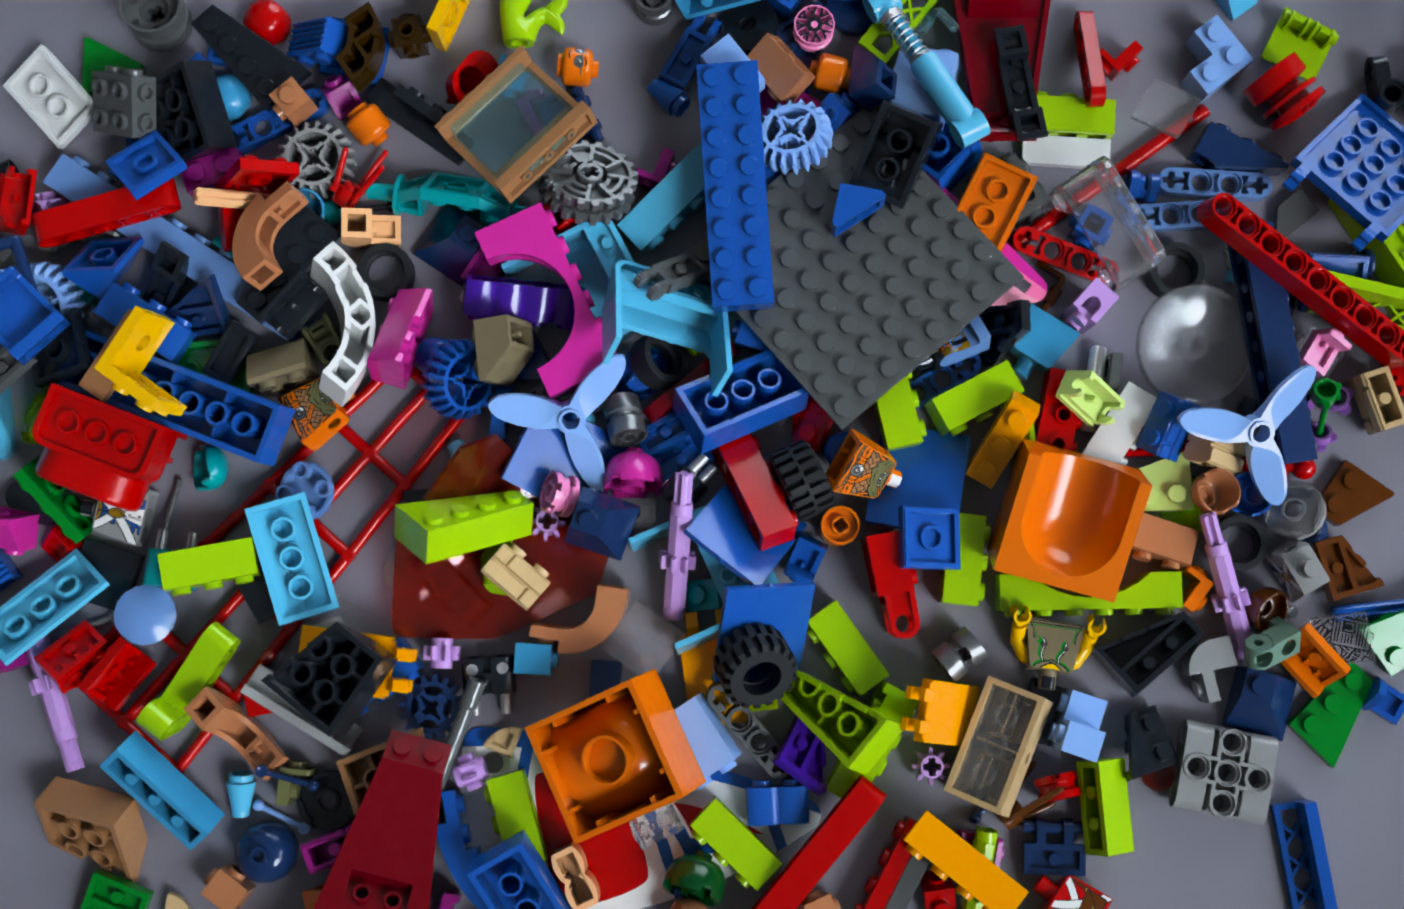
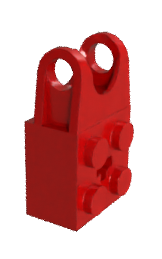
(891, 584)

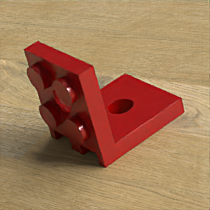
(251, 175)

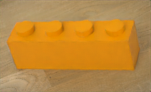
(963, 864)

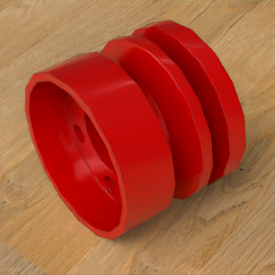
(1284, 92)

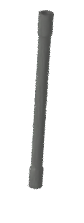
(468, 703)

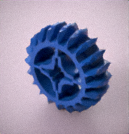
(451, 397)

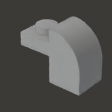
(1202, 660)

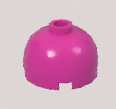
(633, 474)

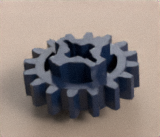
(423, 695)

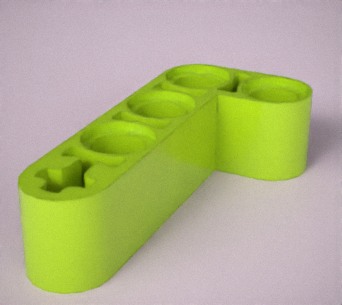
(200, 669)

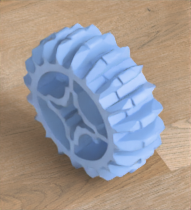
(792, 129)
(56, 288)

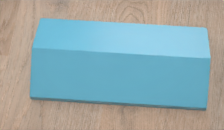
(291, 559)
(47, 604)

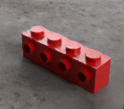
(1055, 421)
(756, 492)

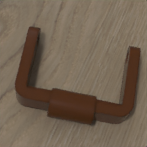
(1055, 291)

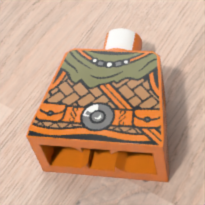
(316, 414)
(862, 467)

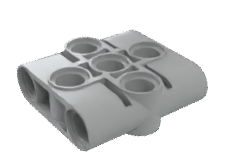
(1248, 753)

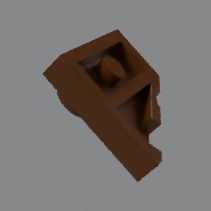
(1351, 493)
(1344, 568)

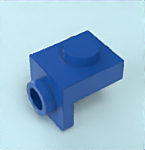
(839, 108)
(805, 559)

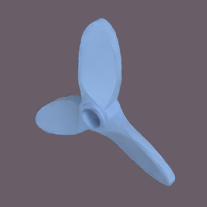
(546, 413)
(1262, 453)

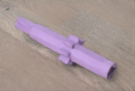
(678, 557)
(1229, 597)
(56, 710)

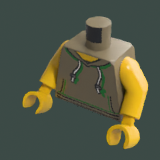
(1052, 645)

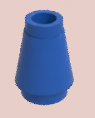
(669, 97)

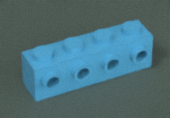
(162, 790)

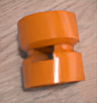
(839, 526)

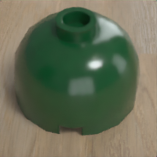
(696, 878)

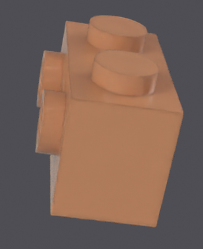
(781, 69)
(1164, 543)

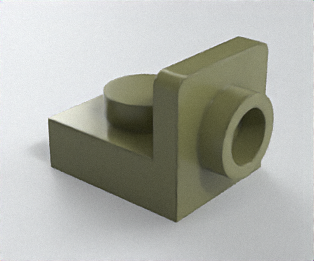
(289, 791)

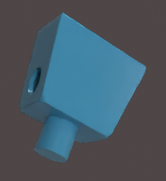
(1043, 344)

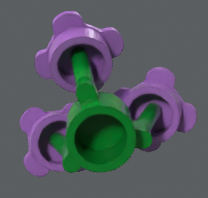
(1329, 397)

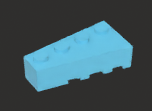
(667, 204)

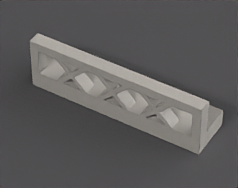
(263, 695)

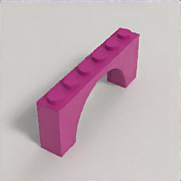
(532, 238)

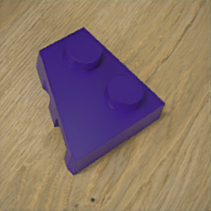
(803, 757)

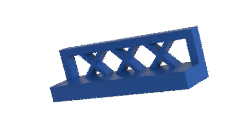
(1313, 853)

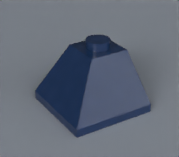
(450, 243)
(601, 523)
(1259, 702)

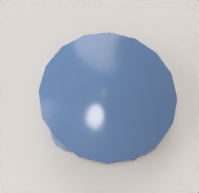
(312, 480)
(145, 615)

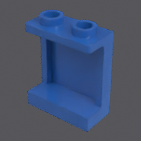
(26, 317)

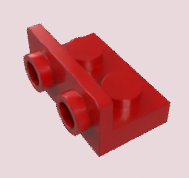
(72, 656)

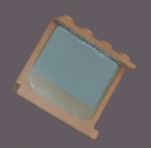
(515, 125)

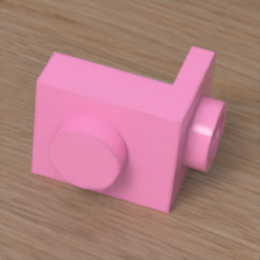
(1322, 349)

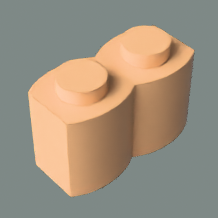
(580, 883)

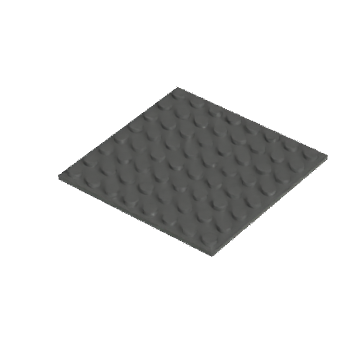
(876, 298)

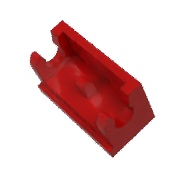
(16, 200)

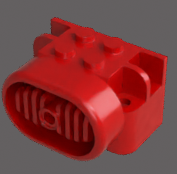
(100, 448)

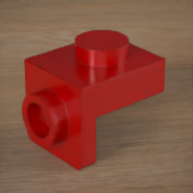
(1125, 61)
(937, 892)

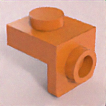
(1195, 595)

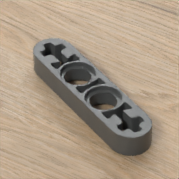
(747, 731)

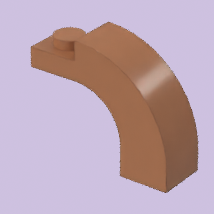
(257, 232)
(608, 612)
(230, 721)

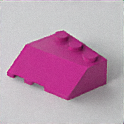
(400, 335)

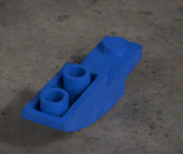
(454, 839)

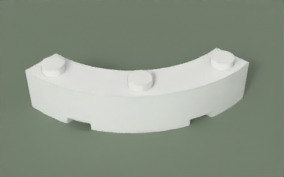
(356, 315)

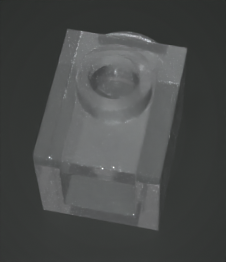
(647, 514)

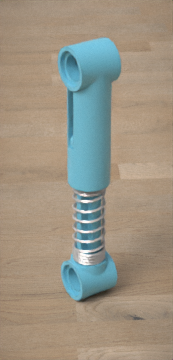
(964, 121)

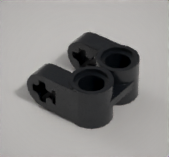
(1379, 81)

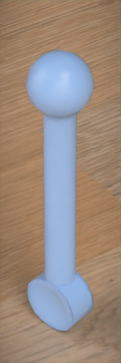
(303, 828)

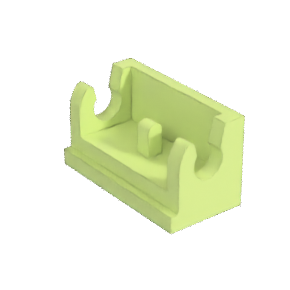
(1088, 397)

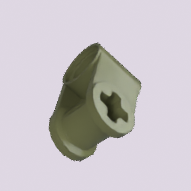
(323, 337)

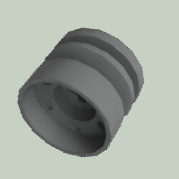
(157, 23)

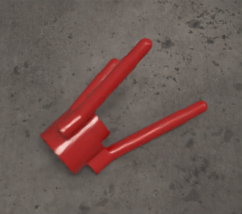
(349, 193)

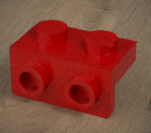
(118, 674)

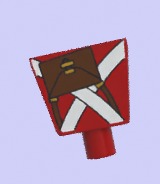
(1069, 894)

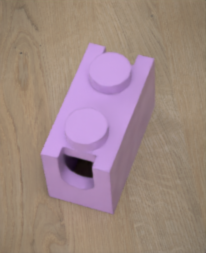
(1089, 306)

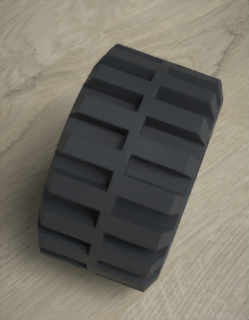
(802, 480)
(766, 680)

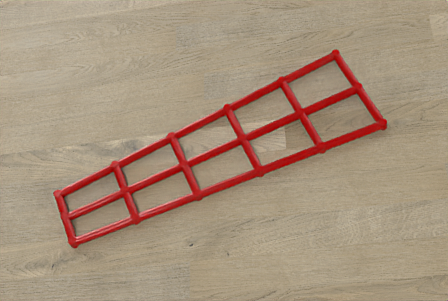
(369, 454)

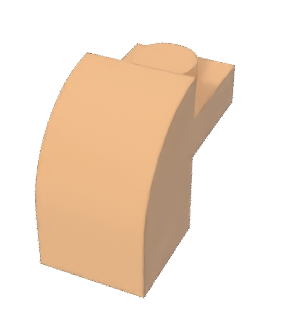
(364, 230)

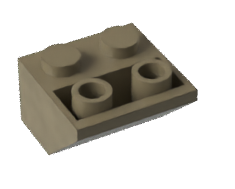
(502, 348)
(282, 367)

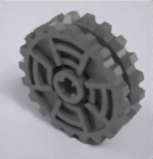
(590, 184)

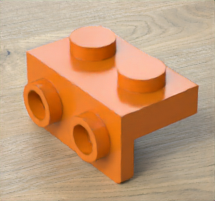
(1316, 663)

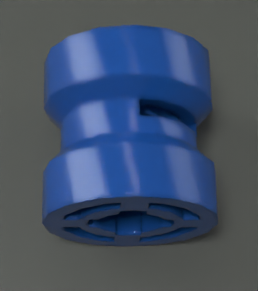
(1143, 186)

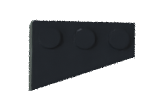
(1147, 653)

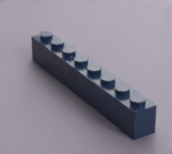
(1272, 351)

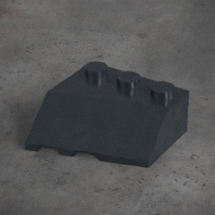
(192, 110)
(333, 678)

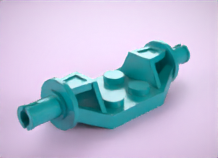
(443, 189)

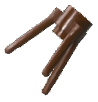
(1021, 813)

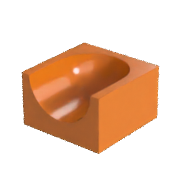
(1068, 520)
(615, 756)

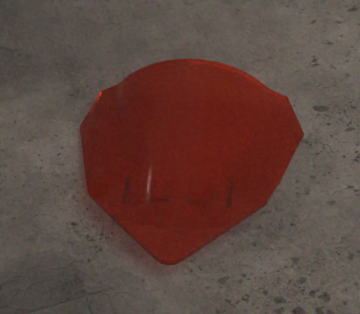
(450, 595)

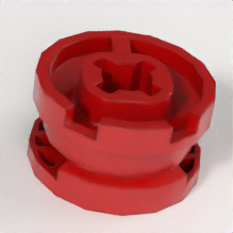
(1052, 782)

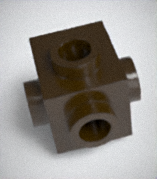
(409, 36)

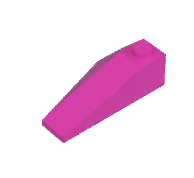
(18, 530)

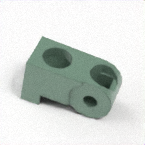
(1272, 645)

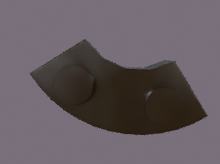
(364, 48)

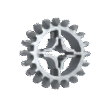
(323, 151)

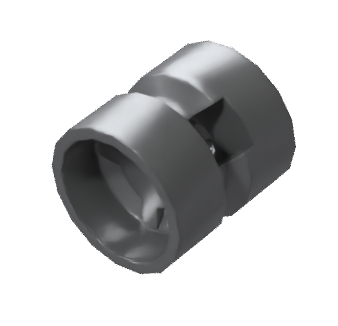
(654, 11)
(624, 420)
(951, 662)

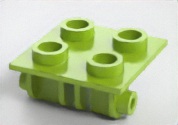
(1304, 37)

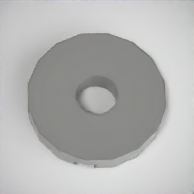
(1304, 524)

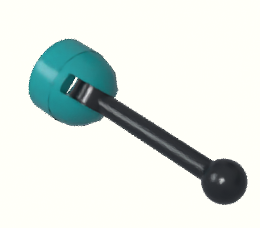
(333, 210)

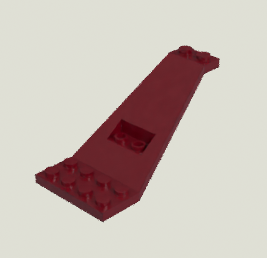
(977, 46)
(393, 832)

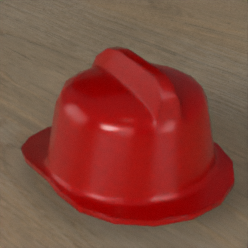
(469, 75)

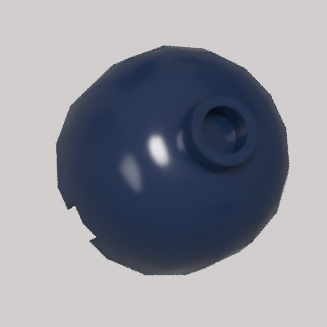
(267, 851)

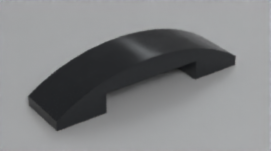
(1017, 83)
(168, 276)

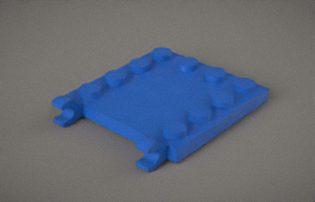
(1359, 168)

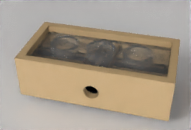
(998, 746)

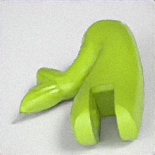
(523, 30)

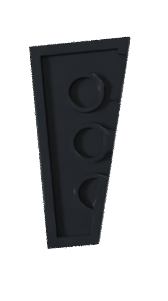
(249, 56)
(294, 250)

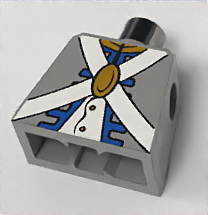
(122, 524)
(1297, 569)

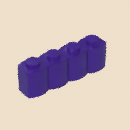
(524, 299)

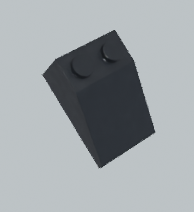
(896, 152)

